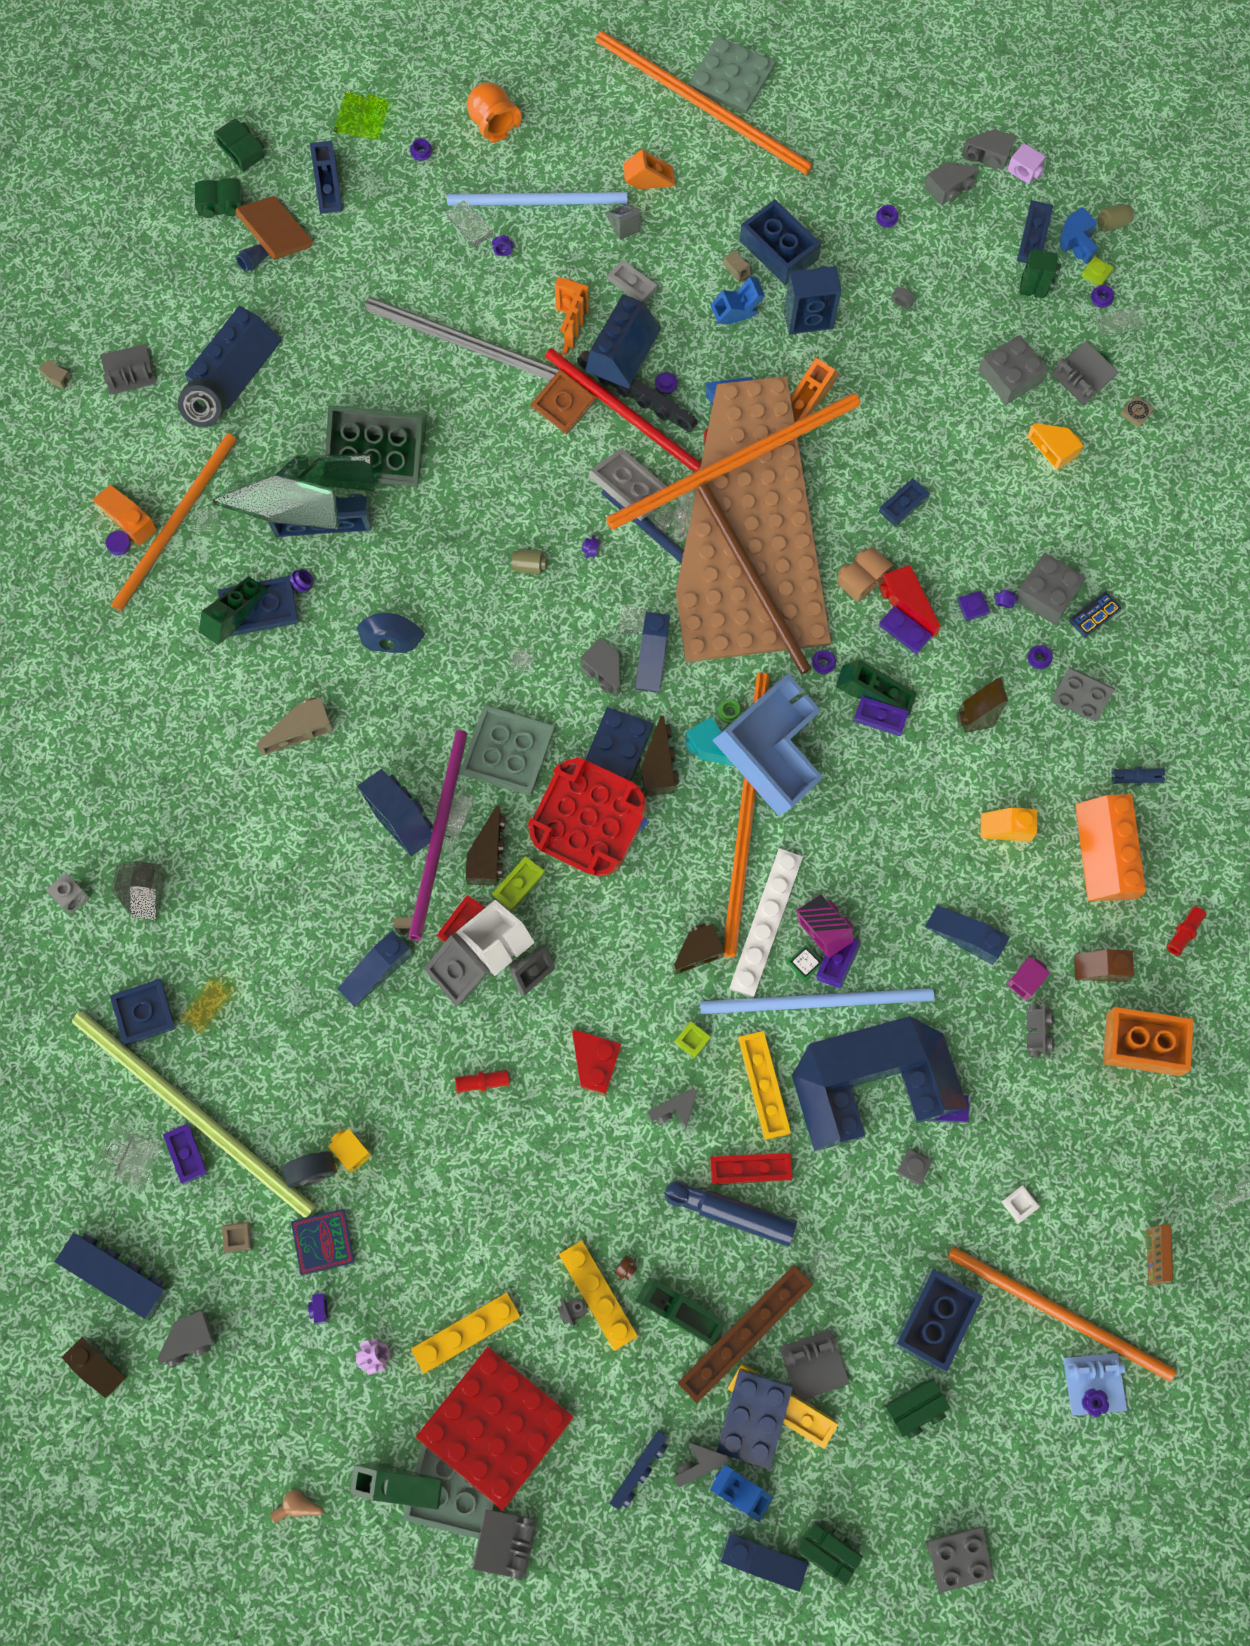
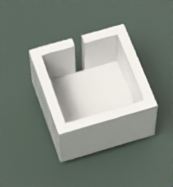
(496, 936)

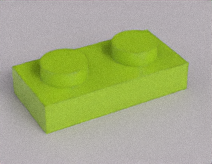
(518, 883)

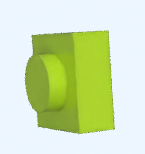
(1097, 271)
(692, 1040)

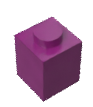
(1028, 978)

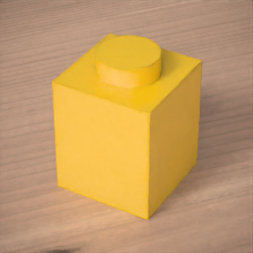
(349, 1150)

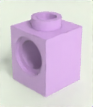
(1027, 164)

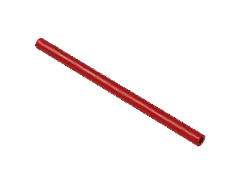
(623, 410)

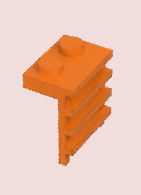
(573, 300)

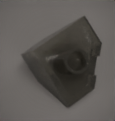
(140, 888)

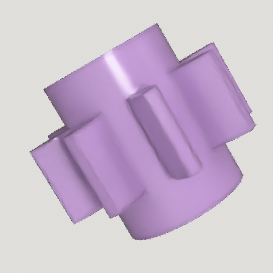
(373, 1356)

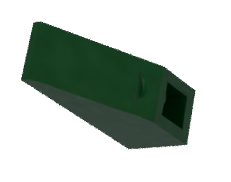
(230, 610)
(395, 1485)

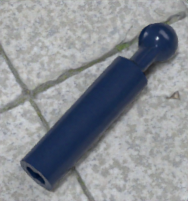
(732, 1212)

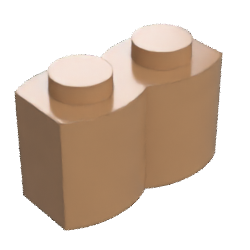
(864, 573)

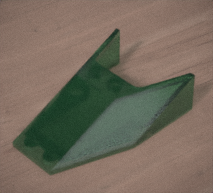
(299, 489)

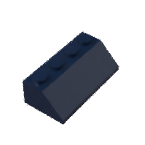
(623, 342)
(235, 354)
(352, 517)

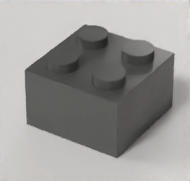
(1013, 369)
(1050, 588)

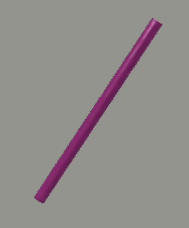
(438, 835)

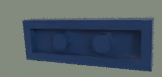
(1034, 229)
(639, 1471)

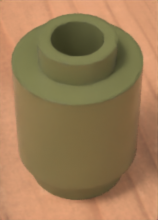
(1115, 217)
(529, 561)

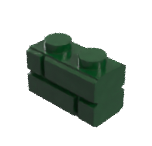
(1039, 274)
(916, 1408)
(829, 1553)

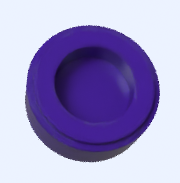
(118, 543)

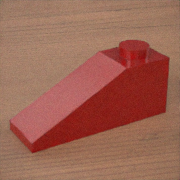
(907, 595)

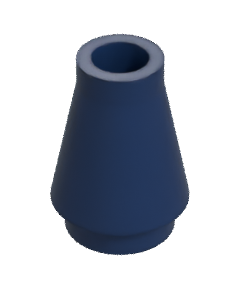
(251, 257)

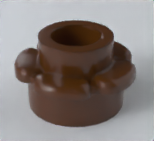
(626, 1268)

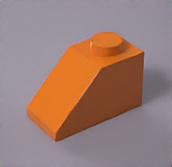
(648, 171)

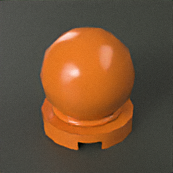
(492, 111)

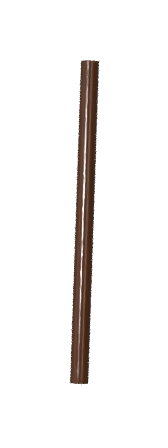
(754, 579)

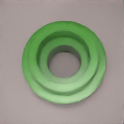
(729, 704)

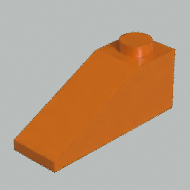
(812, 389)
(125, 514)

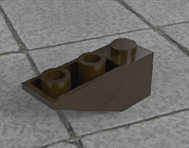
(656, 769)
(483, 856)

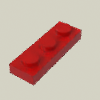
(750, 1168)

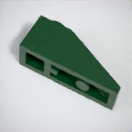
(863, 680)

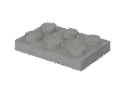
(625, 479)

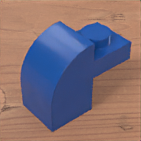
(1076, 235)
(740, 305)
(741, 1493)

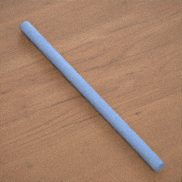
(817, 1001)

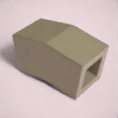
(737, 266)
(55, 374)

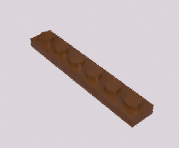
(745, 1334)

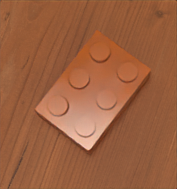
(1148, 1041)

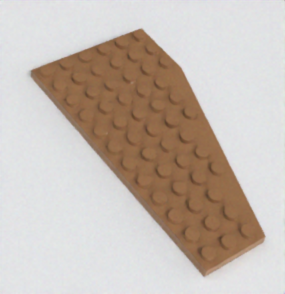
(772, 521)

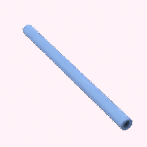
(538, 198)

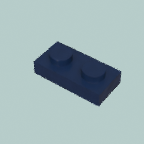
(904, 502)

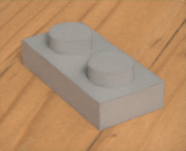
(632, 282)

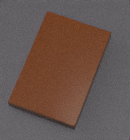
(274, 227)

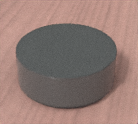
(903, 297)

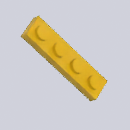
(764, 1085)
(598, 1295)
(465, 1333)
(803, 1417)

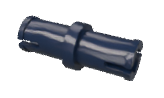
(1138, 775)

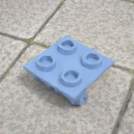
(1095, 1372)

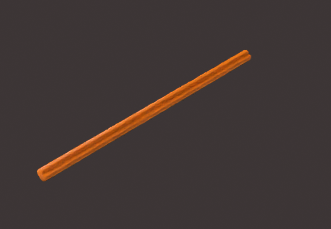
(704, 102)
(732, 461)
(741, 848)

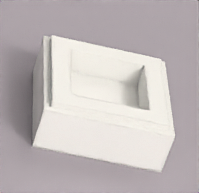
(1020, 1204)

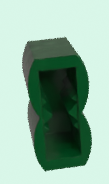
(239, 144)
(218, 197)

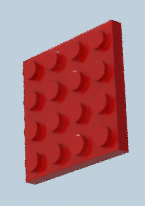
(494, 1428)

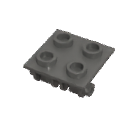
(127, 369)
(1084, 372)
(1082, 694)
(814, 1365)
(504, 1544)
(960, 1559)

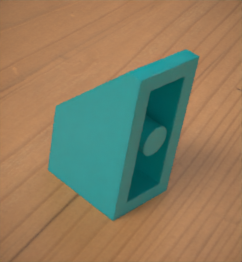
(700, 742)

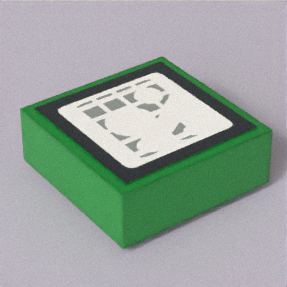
(805, 963)

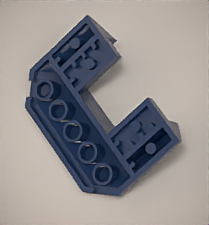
(866, 1055)

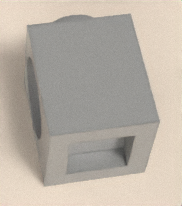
(68, 894)

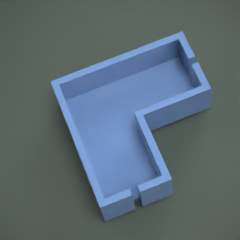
(762, 747)

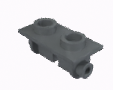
(1041, 1020)
(572, 1310)

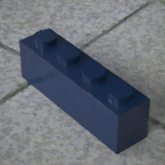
(112, 1276)

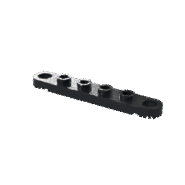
(649, 398)

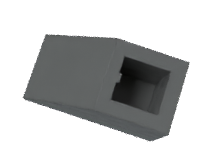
(989, 148)
(950, 180)
(603, 664)
(187, 1337)

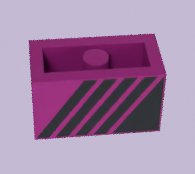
(825, 925)

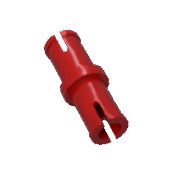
(1186, 931)
(481, 1081)

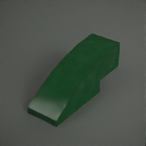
(680, 1311)

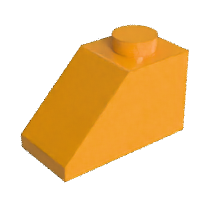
(1055, 443)
(1009, 824)

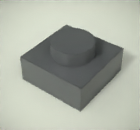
(914, 1167)

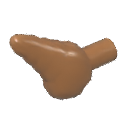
(296, 1505)

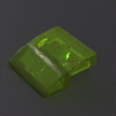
(361, 115)

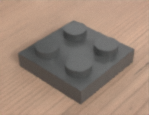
(456, 969)

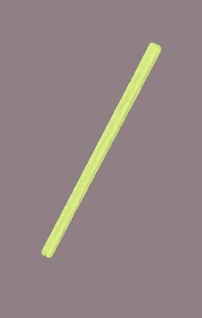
(193, 1114)

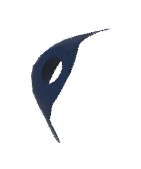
(399, 629)

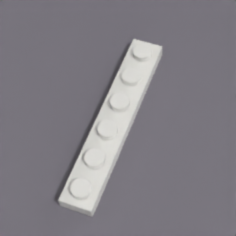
(765, 923)

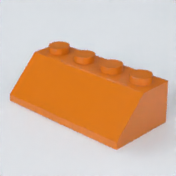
(1110, 848)

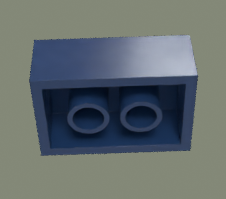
(779, 241)
(812, 300)
(397, 811)
(937, 1320)

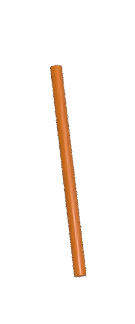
(173, 522)
(1062, 1314)

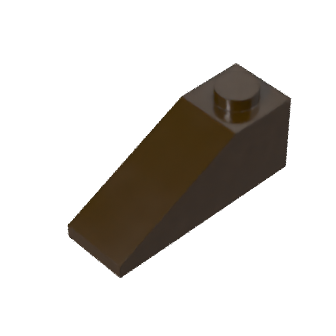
(983, 707)

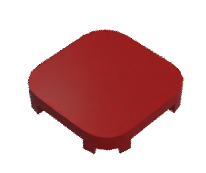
(588, 817)

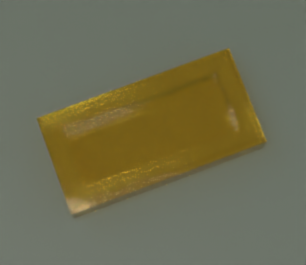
(206, 1005)

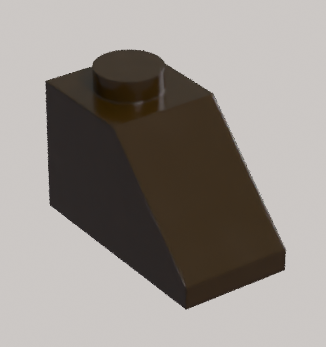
(699, 948)
(93, 1366)

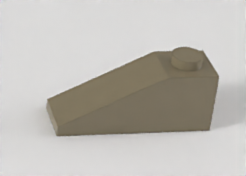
(299, 725)

